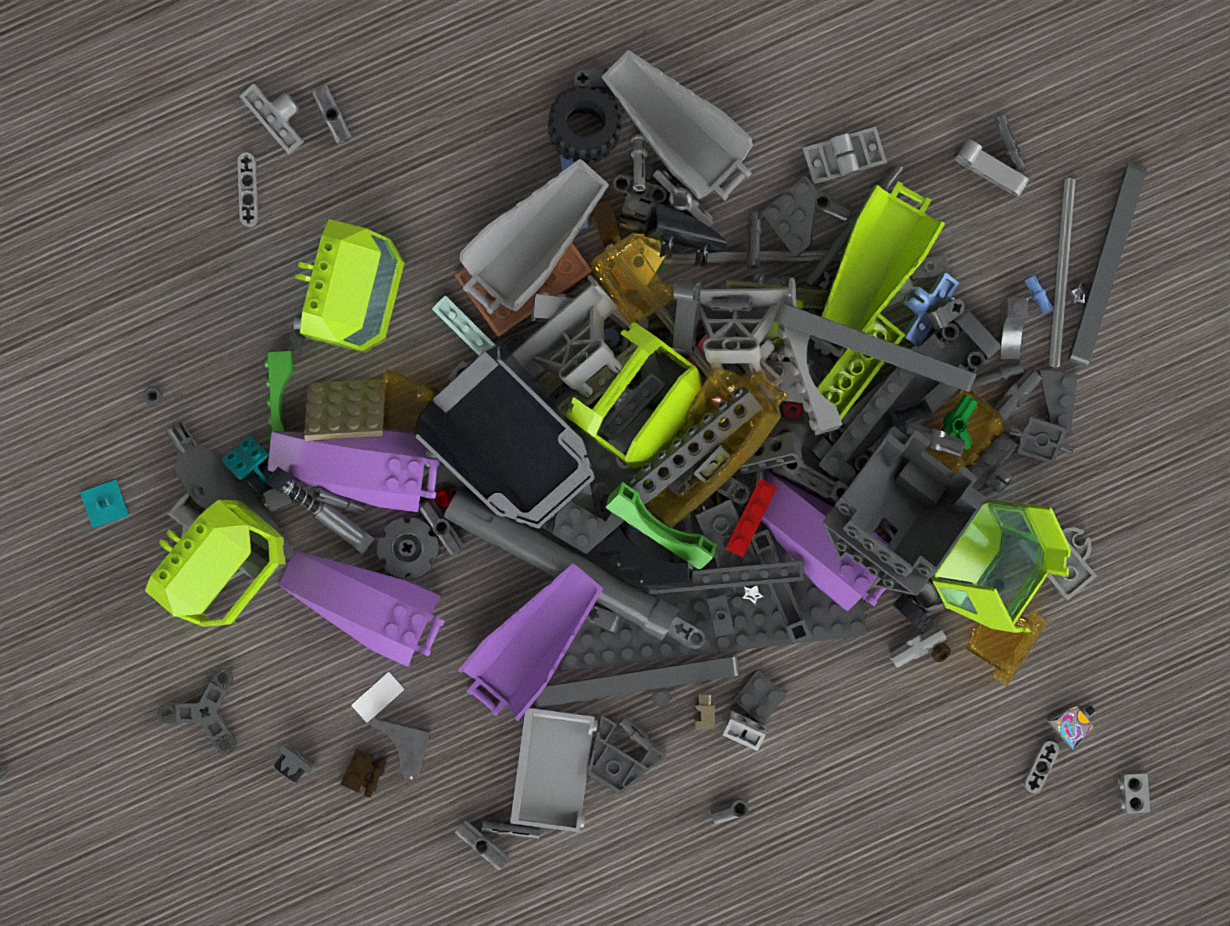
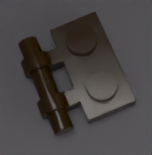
(358, 770)

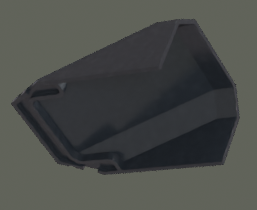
(506, 439)

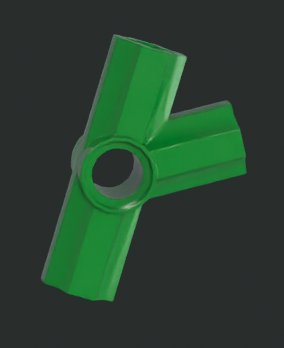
(960, 415)

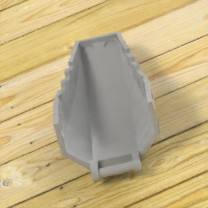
(685, 131)
(526, 243)

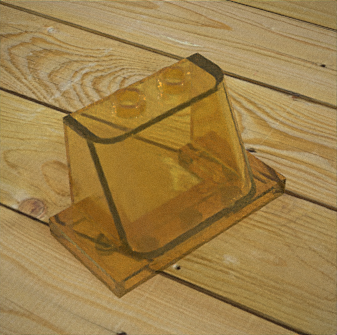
(1006, 649)

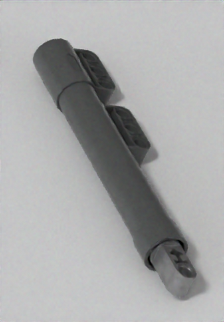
(554, 556)

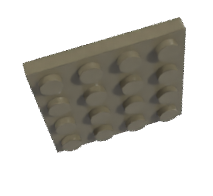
(344, 410)

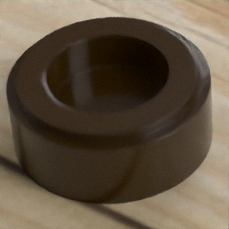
(941, 652)

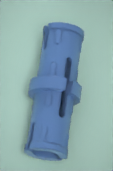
(1038, 294)

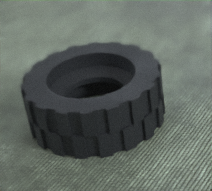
(913, 613)

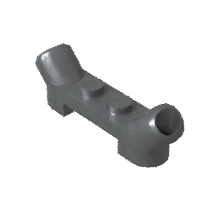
(812, 481)

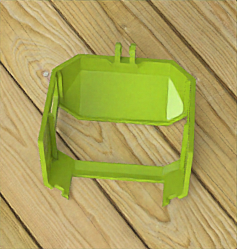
(666, 419)
(208, 559)

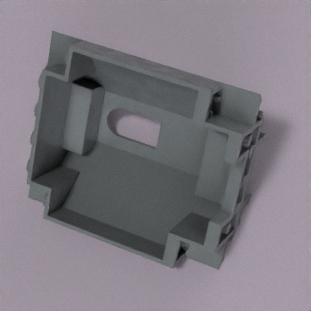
(917, 499)

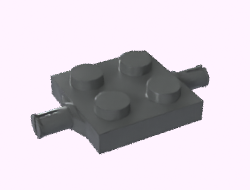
(1041, 440)

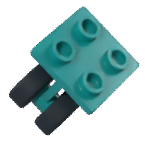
(247, 458)

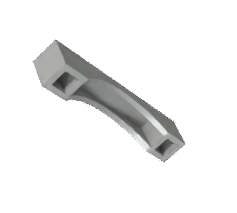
(546, 307)
(822, 413)

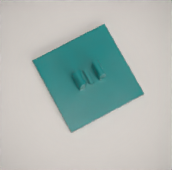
(104, 504)

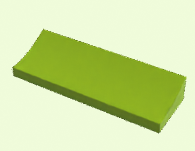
(855, 370)

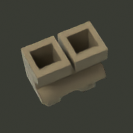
(707, 712)

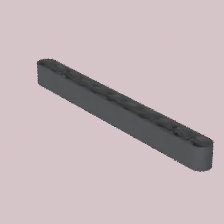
(1107, 264)
(875, 347)
(638, 681)

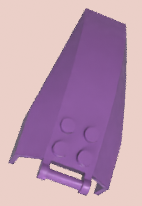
(367, 469)
(798, 527)
(368, 605)
(528, 647)

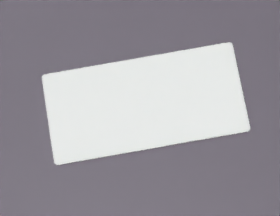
(377, 697)

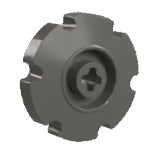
(392, 545)

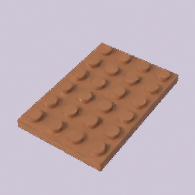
(566, 273)

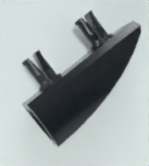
(681, 229)

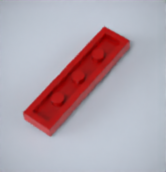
(751, 518)

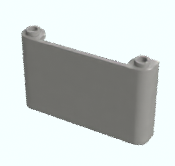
(552, 769)

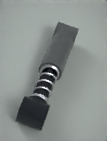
(322, 511)

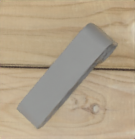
(990, 168)

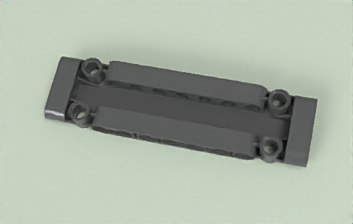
(968, 340)

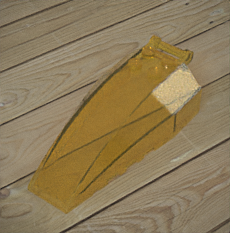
(743, 441)

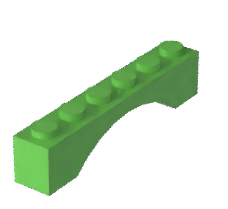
(280, 370)
(691, 547)

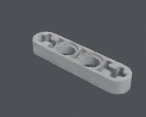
(250, 189)

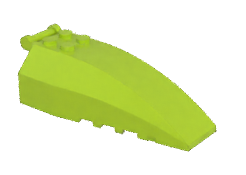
(880, 256)

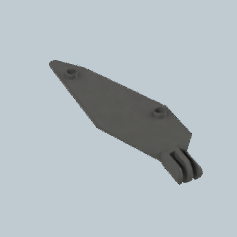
(211, 480)

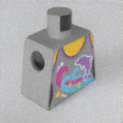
(1072, 724)

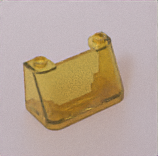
(632, 280)

